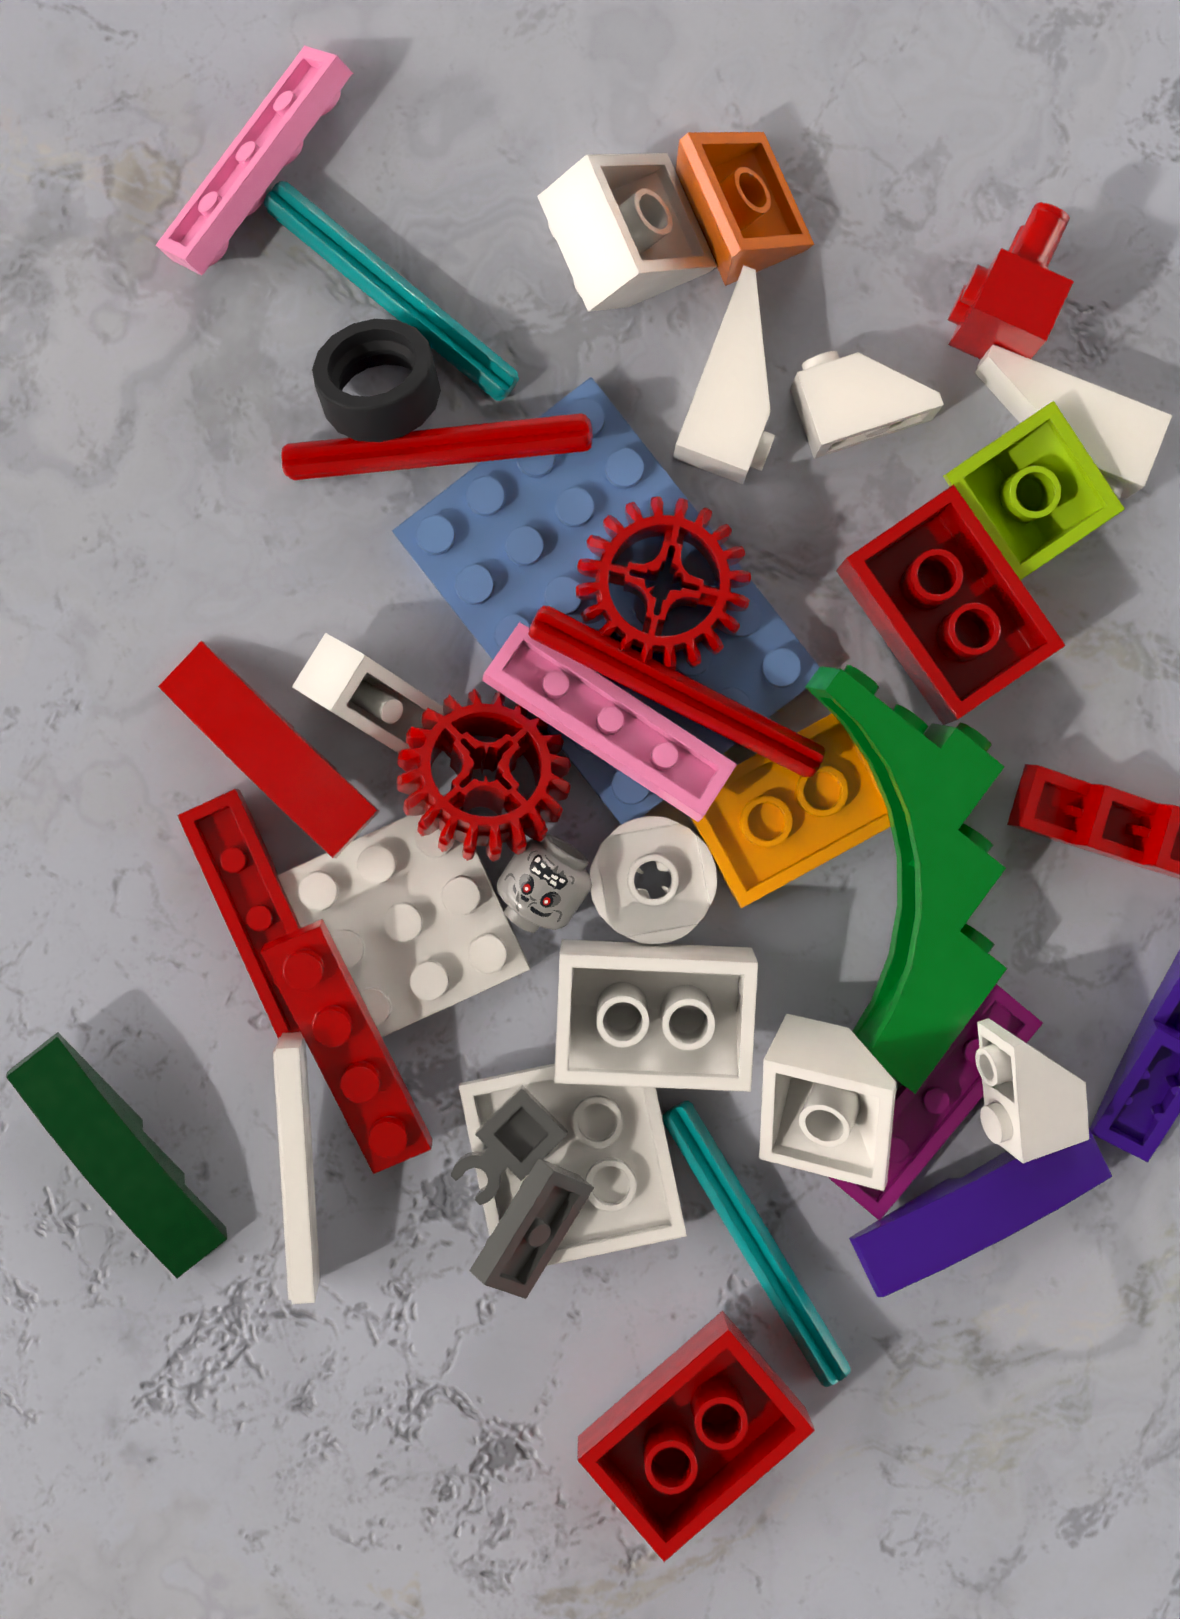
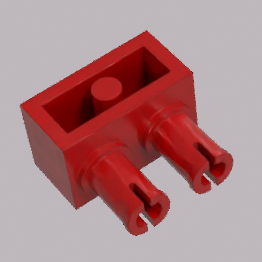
(1017, 295)

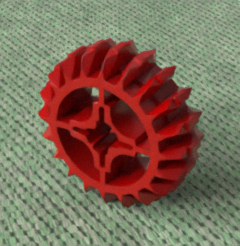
(692, 592)
(454, 736)

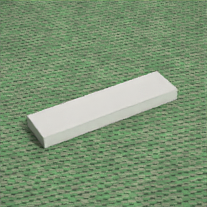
(296, 1167)

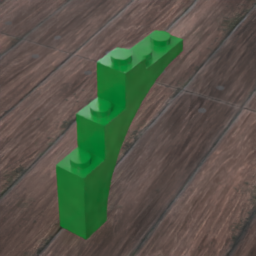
(935, 961)

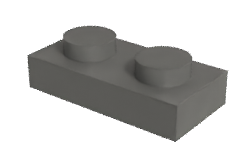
(531, 1229)

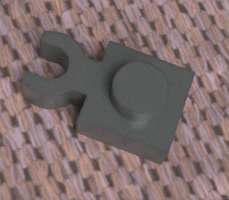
(514, 1140)

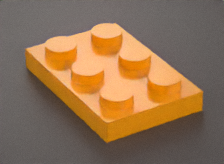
(781, 825)

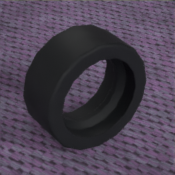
(367, 346)

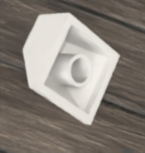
(826, 1104)

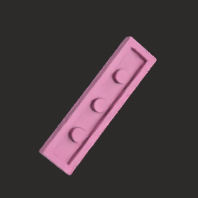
(254, 159)
(609, 723)

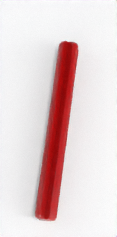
(439, 447)
(676, 692)

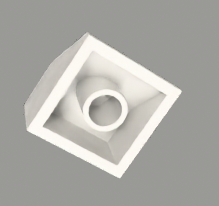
(625, 228)

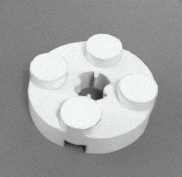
(673, 850)

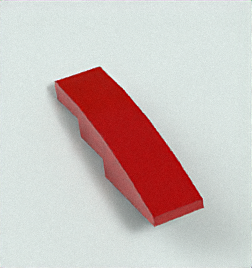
(268, 750)
(1098, 819)

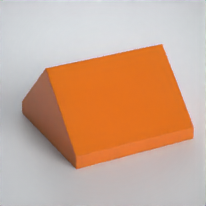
(740, 200)

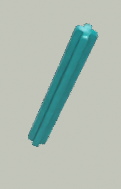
(390, 290)
(756, 1243)

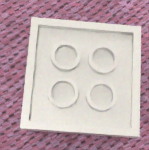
(408, 921)
(611, 1142)

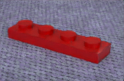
(244, 890)
(347, 1046)

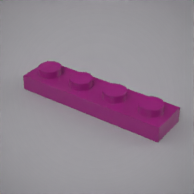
(943, 1101)

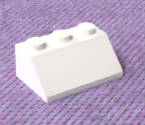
(656, 1015)

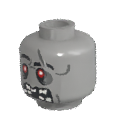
(544, 884)

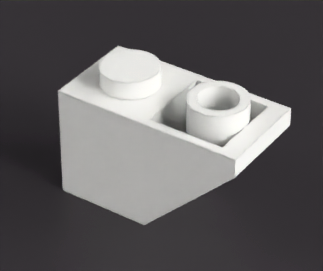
(1028, 1097)

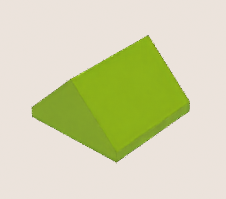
(1035, 490)

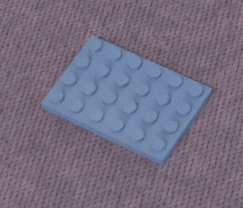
(513, 542)

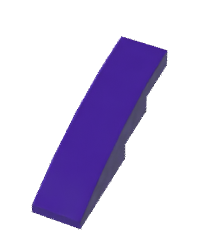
(1146, 1084)
(973, 1213)

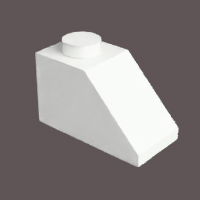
(857, 401)
(363, 692)

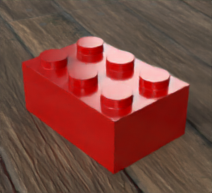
(949, 606)
(693, 1436)

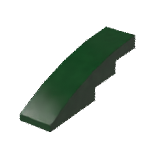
(116, 1155)

